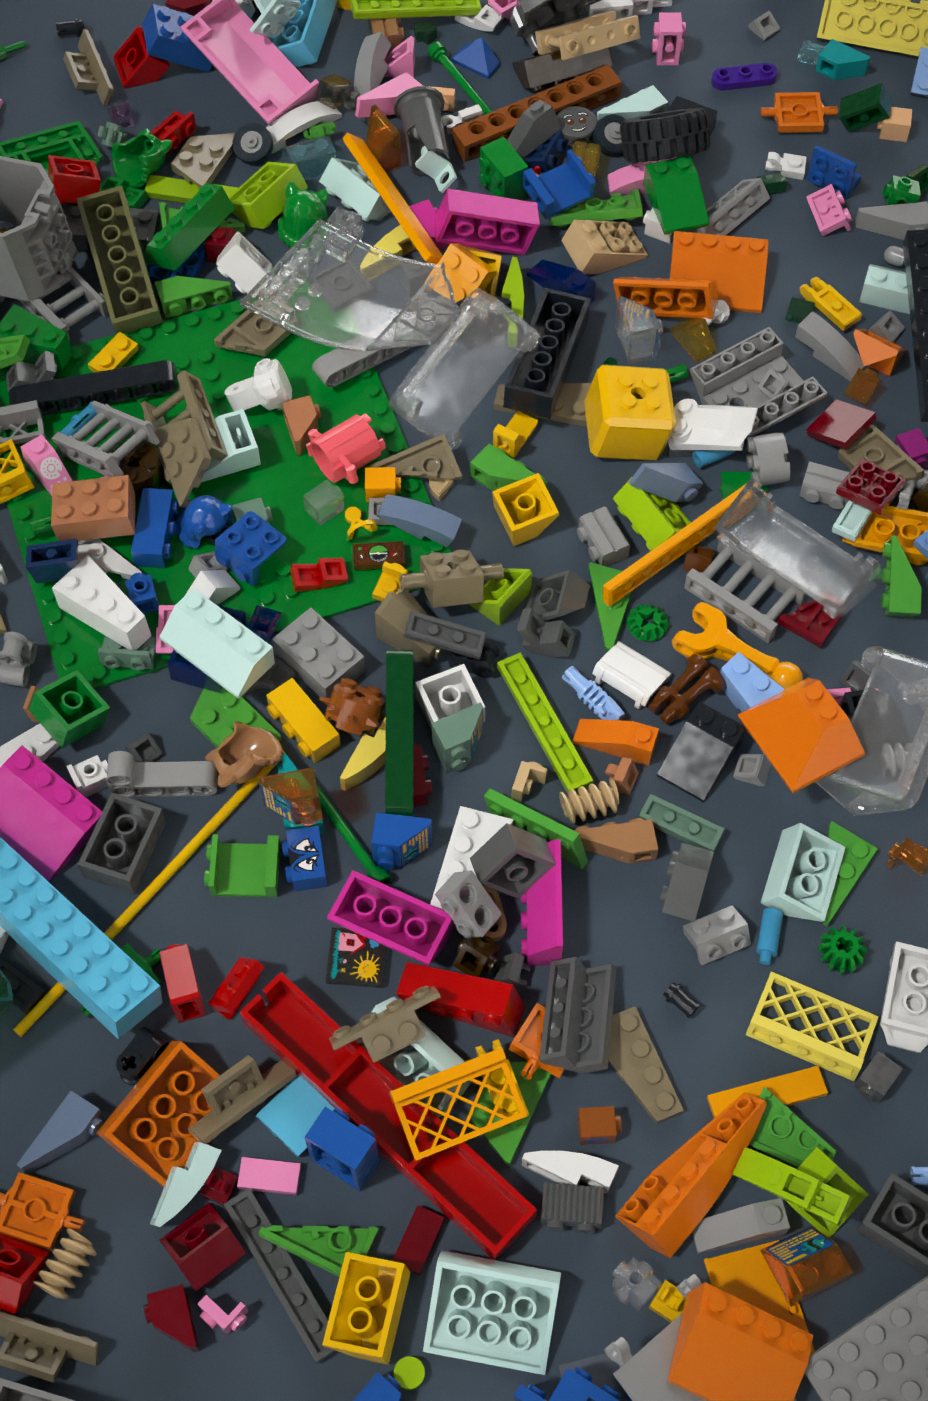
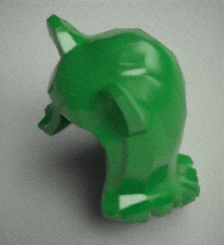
(139, 158)
(300, 213)

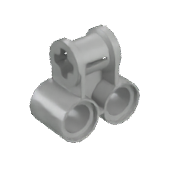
(16, 659)

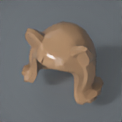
(244, 754)

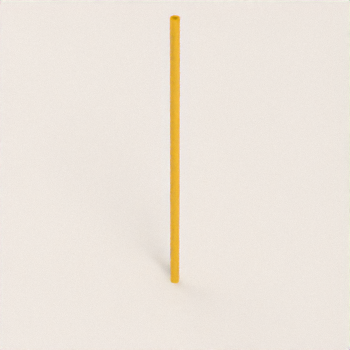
(44, 1004)

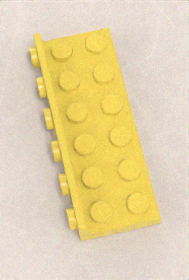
(877, 24)

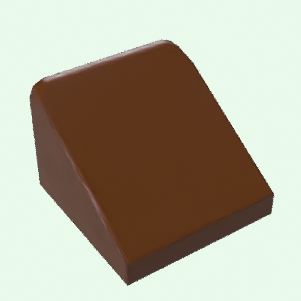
(698, 558)

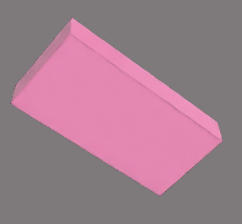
(269, 1176)

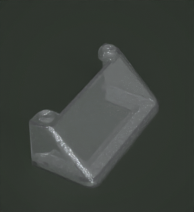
(462, 367)
(797, 552)
(893, 733)

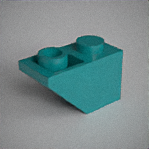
(842, 61)

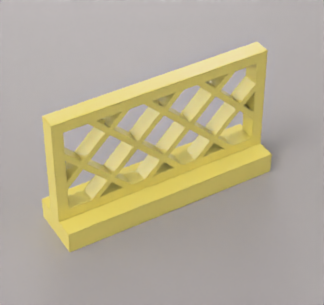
(799, 1042)

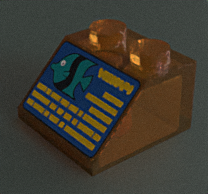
(293, 796)
(806, 1264)

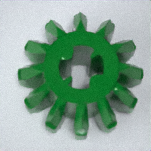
(840, 958)

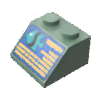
(457, 737)

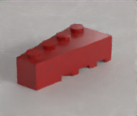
(466, 998)

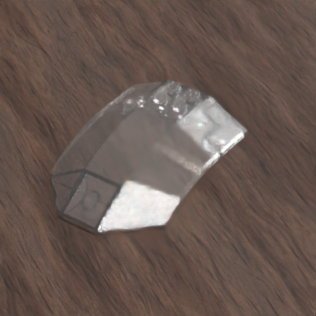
(354, 294)

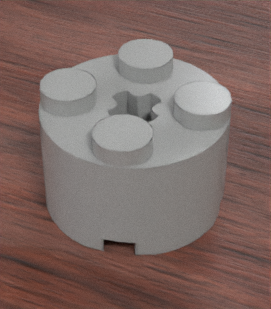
(768, 458)

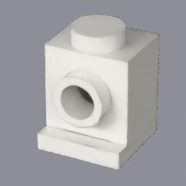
(89, 776)

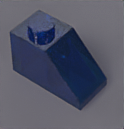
(264, 623)

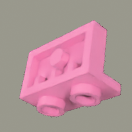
(828, 210)

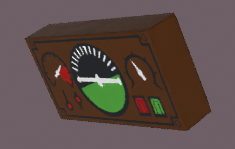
(373, 555)

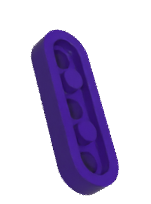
(744, 76)

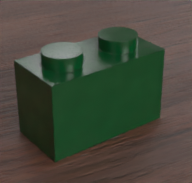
(865, 107)

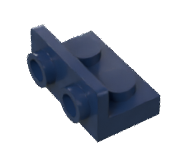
(549, 153)

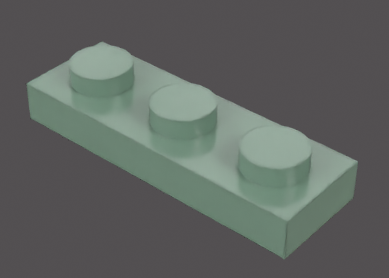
(681, 823)

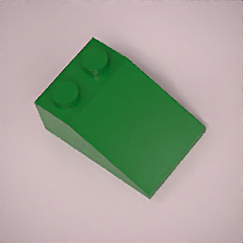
(675, 194)

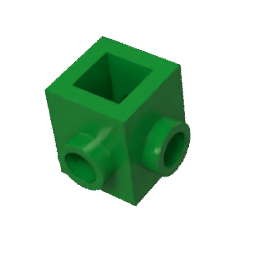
(901, 191)

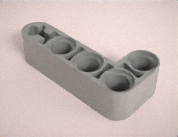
(159, 778)

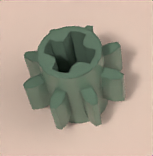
(111, 134)

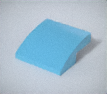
(293, 1113)

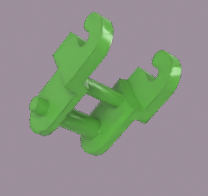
(320, 130)

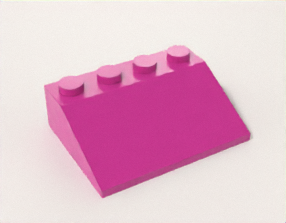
(42, 814)

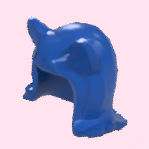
(202, 518)

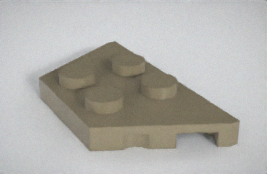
(203, 158)
(251, 335)
(879, 449)
(184, 456)

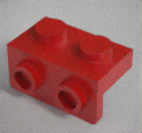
(176, 128)
(236, 987)

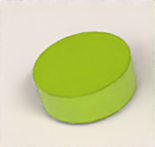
(409, 1373)

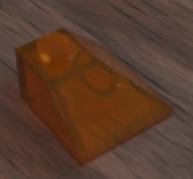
(383, 140)

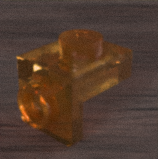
(910, 853)

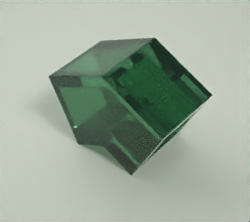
(425, 32)

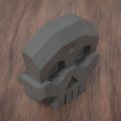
(541, 14)

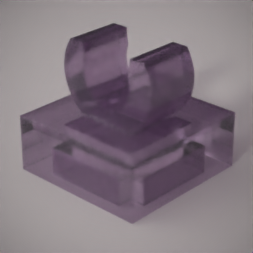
(121, 114)

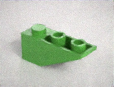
(187, 294)
(496, 469)
(902, 588)

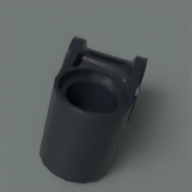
(474, 665)
(142, 1053)

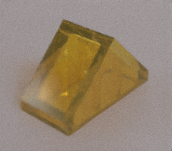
(695, 338)

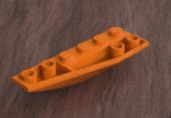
(691, 1179)

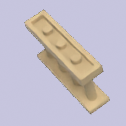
(587, 35)

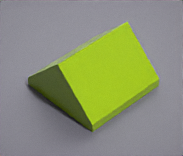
(504, 595)

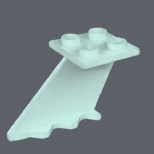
(274, 16)

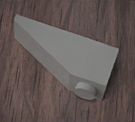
(893, 219)
(742, 1226)

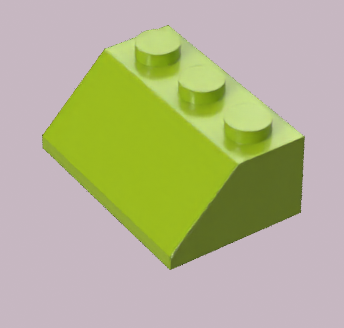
(264, 194)
(650, 514)

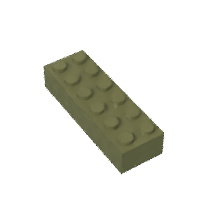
(119, 260)

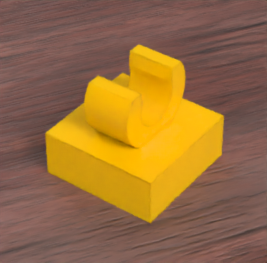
(668, 1302)

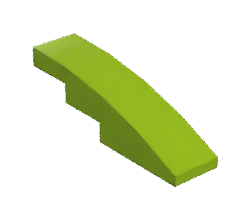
(513, 287)

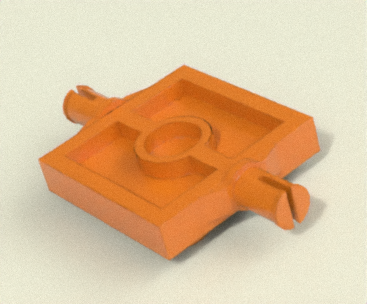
(798, 112)
(528, 1044)
(37, 1211)

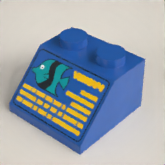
(399, 839)

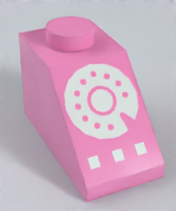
(44, 462)

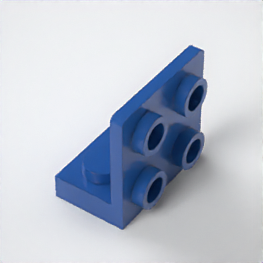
(833, 169)

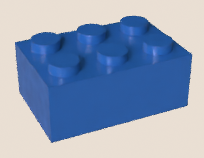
(167, 40)
(342, 1147)

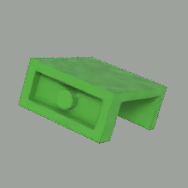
(243, 868)

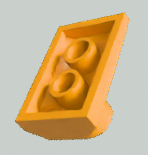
(894, 521)

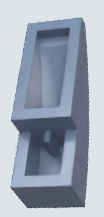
(419, 519)

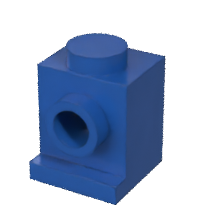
(142, 592)

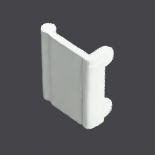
(630, 673)

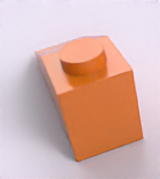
(618, 738)

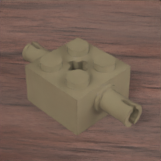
(451, 578)

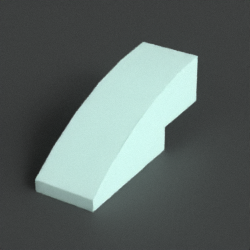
(185, 1183)

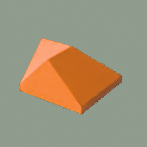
(878, 351)

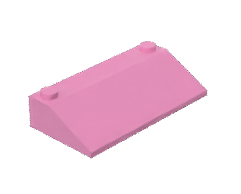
(249, 60)

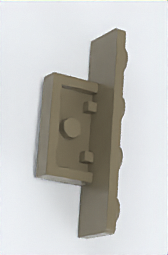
(87, 69)
(389, 1029)
(238, 1093)
(41, 1348)

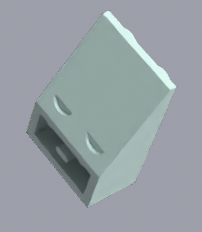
(238, 443)

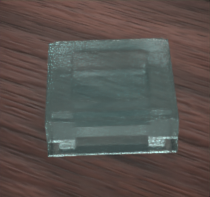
(809, 52)

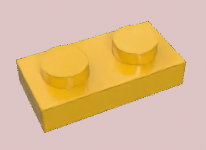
(114, 354)

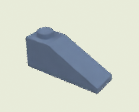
(668, 481)
(66, 1130)

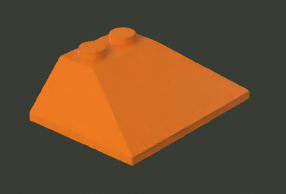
(803, 733)

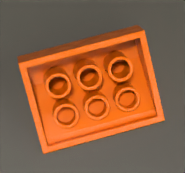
(731, 261)
(156, 1114)
(736, 1350)

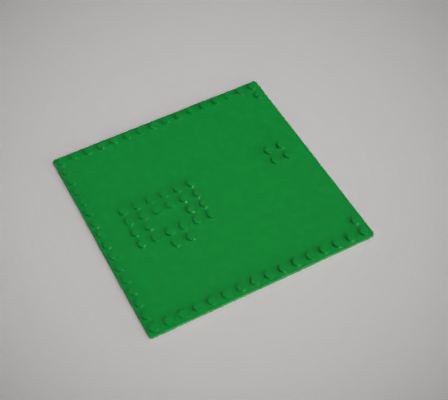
(278, 481)

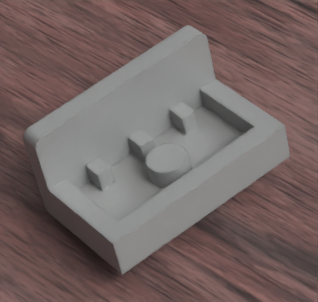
(718, 934)

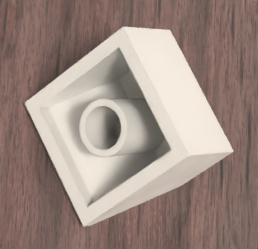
(243, 263)

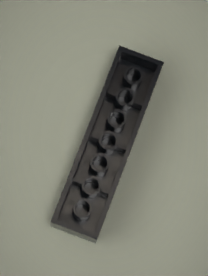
(916, 268)

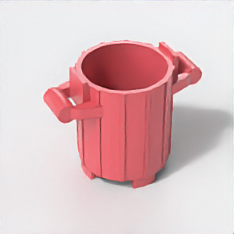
(345, 448)

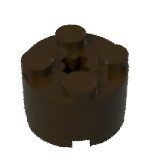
(143, 467)

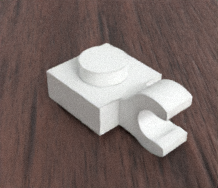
(463, 116)
(790, 165)

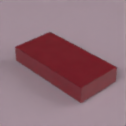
(418, 1239)

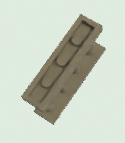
(197, 408)

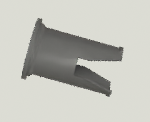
(421, 122)

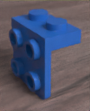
(248, 546)

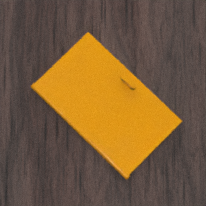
(751, 1280)

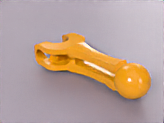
(722, 644)

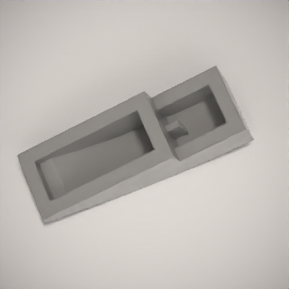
(370, 63)
(829, 346)

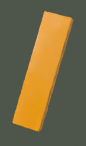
(787, 1088)

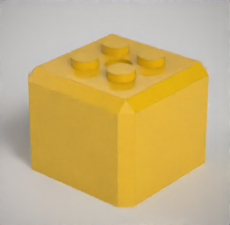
(629, 412)

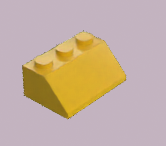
(367, 1307)

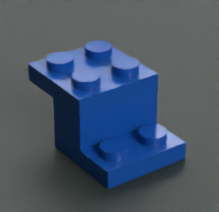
(573, 1386)

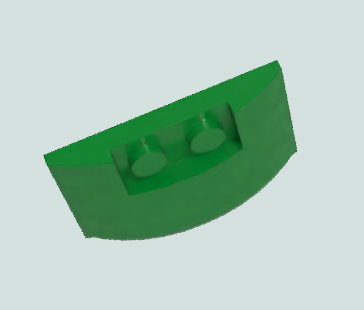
(62, 141)

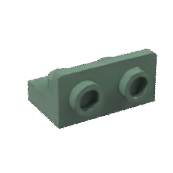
(115, 655)

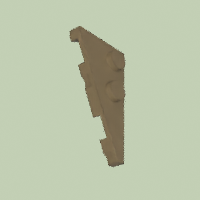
(426, 460)

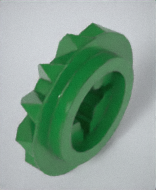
(647, 632)

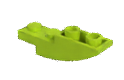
(792, 1185)

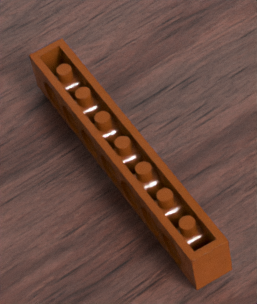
(586, 91)

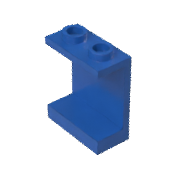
(560, 187)

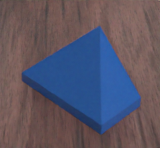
(477, 58)

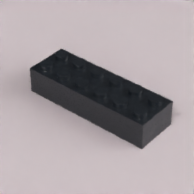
(541, 373)

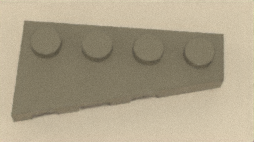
(568, 409)
(640, 1066)

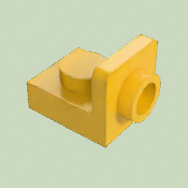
(388, 580)

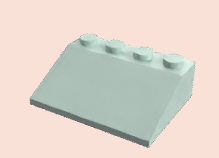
(492, 1312)

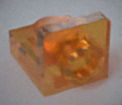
(863, 386)

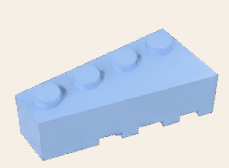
(747, 683)

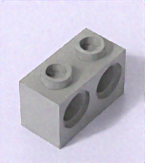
(468, 904)

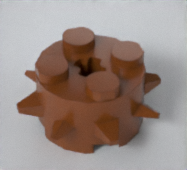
(354, 707)

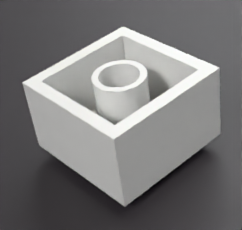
(447, 694)

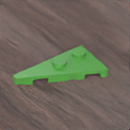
(321, 1244)

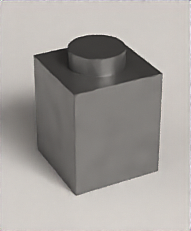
(877, 1078)

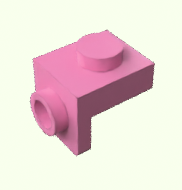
(214, 1315)

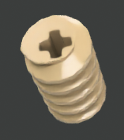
(590, 800)
(66, 1265)

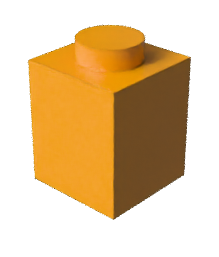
(381, 482)

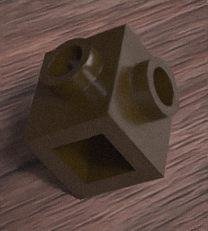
(477, 956)

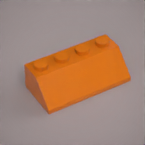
(670, 296)

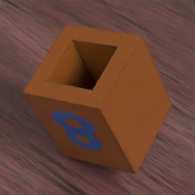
(598, 1125)

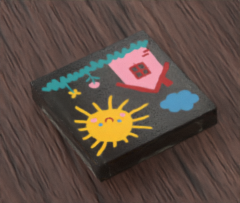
(355, 960)

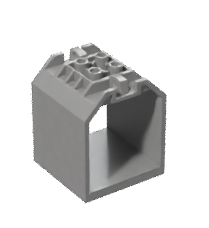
(43, 240)

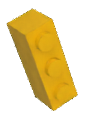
(302, 721)

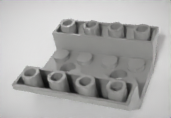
(737, 372)

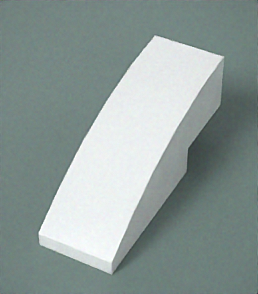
(571, 1168)

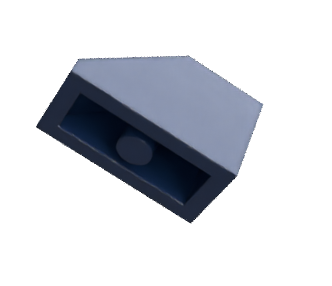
(51, 560)

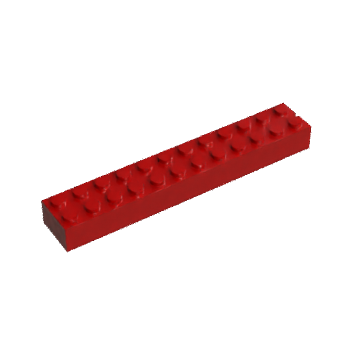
(452, 1179)

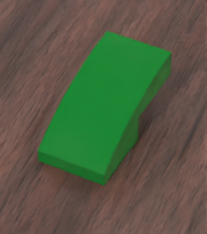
(135, 196)

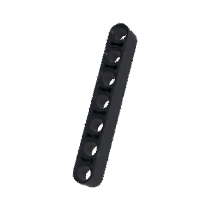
(101, 386)

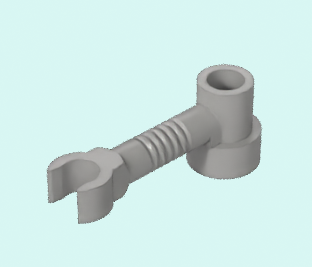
(905, 495)

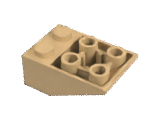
(602, 245)

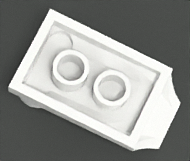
(711, 426)
(906, 999)

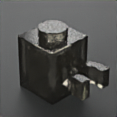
(336, 92)

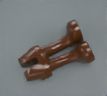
(678, 703)

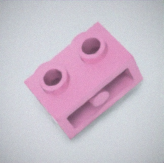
(668, 38)

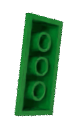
(189, 227)

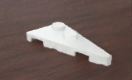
(105, 558)

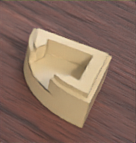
(440, 487)

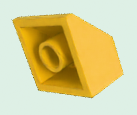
(525, 508)

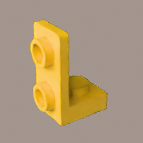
(515, 434)

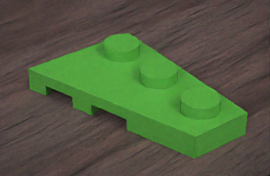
(785, 1134)

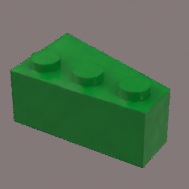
(41, 335)

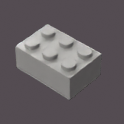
(318, 653)

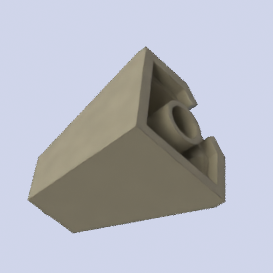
(391, 624)

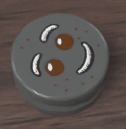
(577, 124)

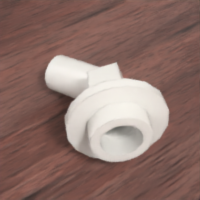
(721, 313)

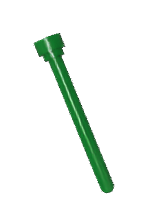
(438, 53)
(374, 872)

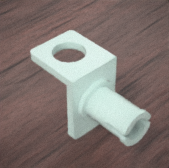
(436, 168)

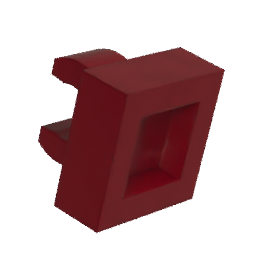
(219, 1186)

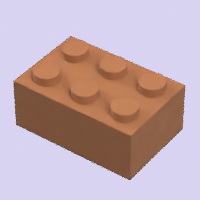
(93, 508)

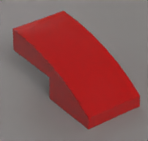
(324, 574)

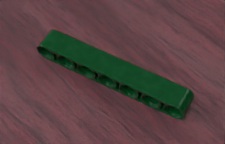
(399, 733)

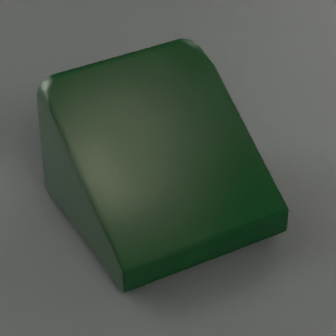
(774, 183)

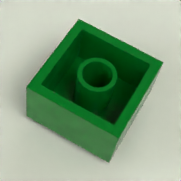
(502, 170)
(69, 708)

